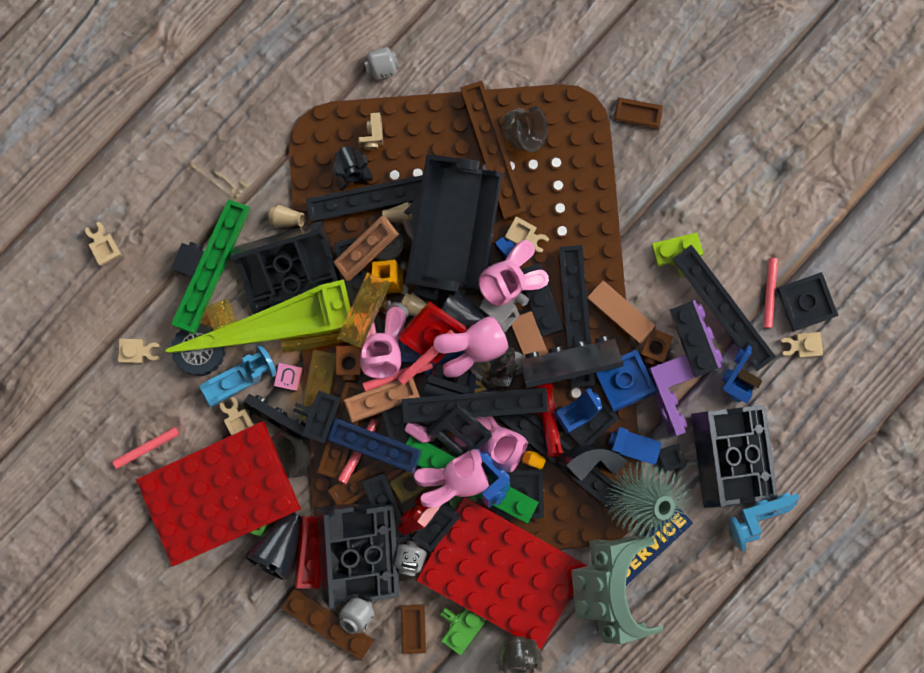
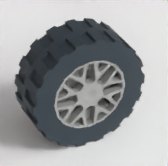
(197, 361)

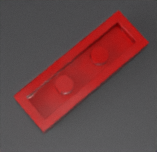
(308, 559)

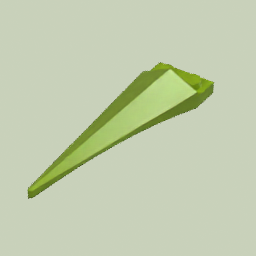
(308, 314)

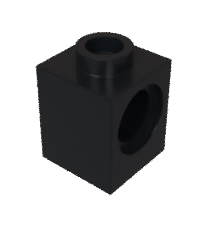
(187, 259)

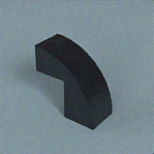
(582, 459)

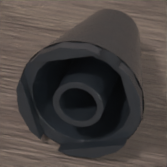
(460, 308)
(277, 547)

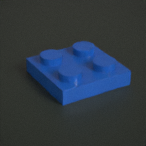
(627, 383)

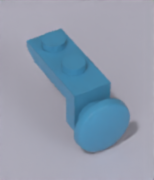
(239, 377)
(750, 529)

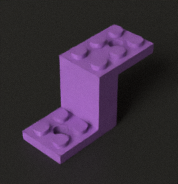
(672, 374)

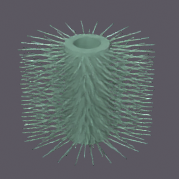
(648, 501)

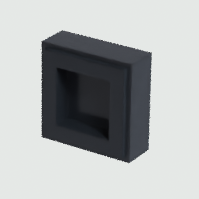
(671, 458)

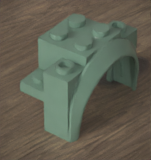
(602, 589)

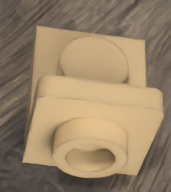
(374, 128)

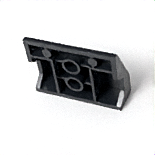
(285, 265)
(572, 362)
(734, 456)
(357, 552)

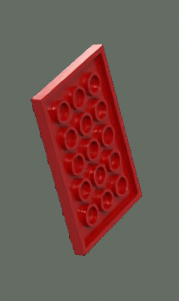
(218, 494)
(501, 572)

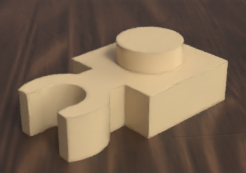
(522, 230)
(104, 247)
(806, 345)
(135, 350)
(237, 420)

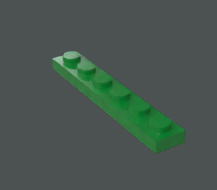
(211, 266)
(514, 503)

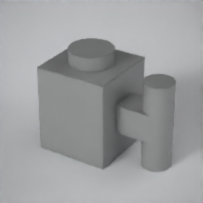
(504, 314)

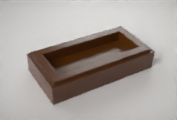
(638, 113)
(413, 628)

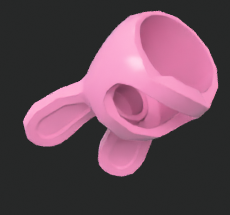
(505, 279)
(481, 343)
(381, 352)
(503, 447)
(461, 478)

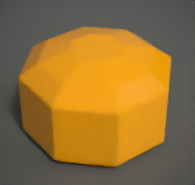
(533, 459)

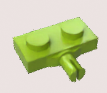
(667, 249)

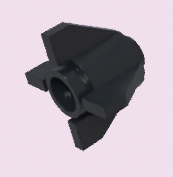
(350, 166)

